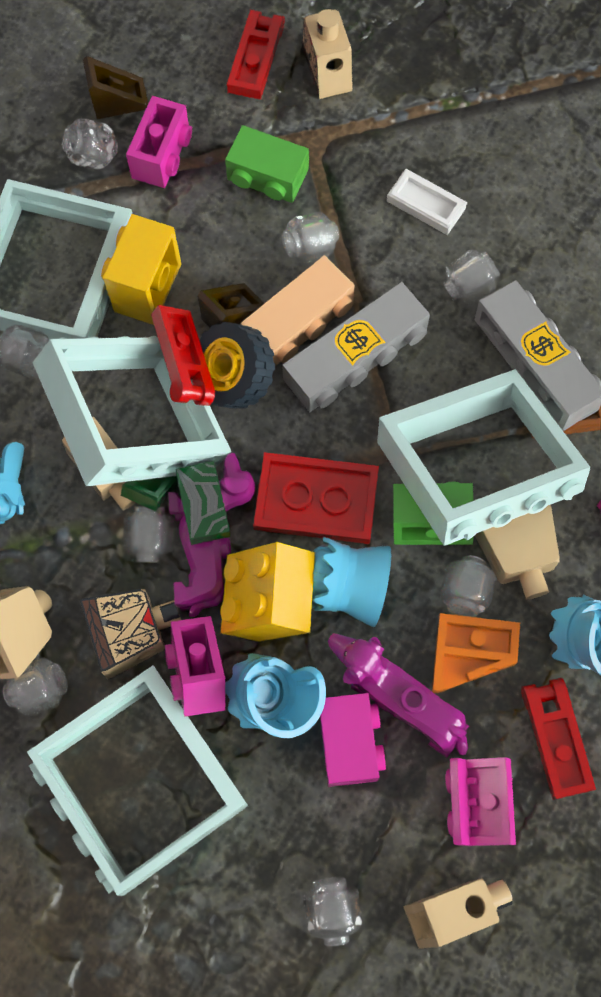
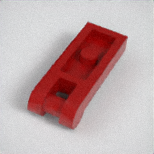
(255, 55)
(183, 356)
(558, 739)

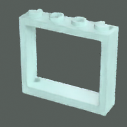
(22, 196)
(463, 406)
(109, 466)
(68, 806)

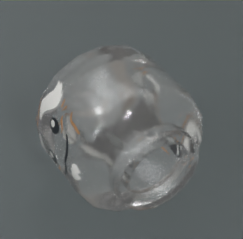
(89, 143)
(332, 910)

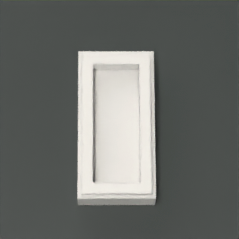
(426, 201)

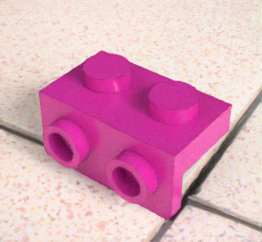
(481, 802)

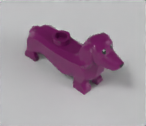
(207, 558)
(400, 693)

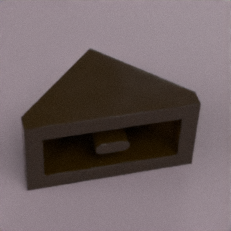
(113, 89)
(228, 304)

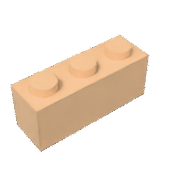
(303, 308)

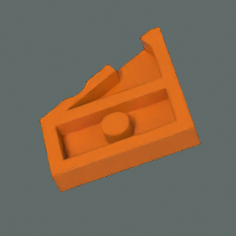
(472, 649)

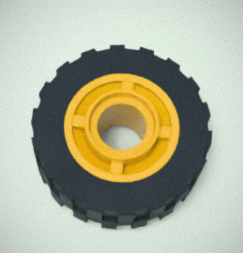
(238, 364)

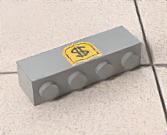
(356, 347)
(539, 354)

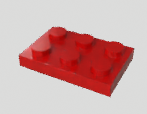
(316, 498)

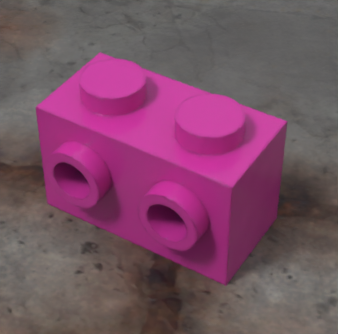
(158, 142)
(197, 665)
(350, 740)

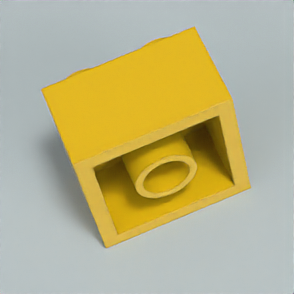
(141, 267)
(268, 592)

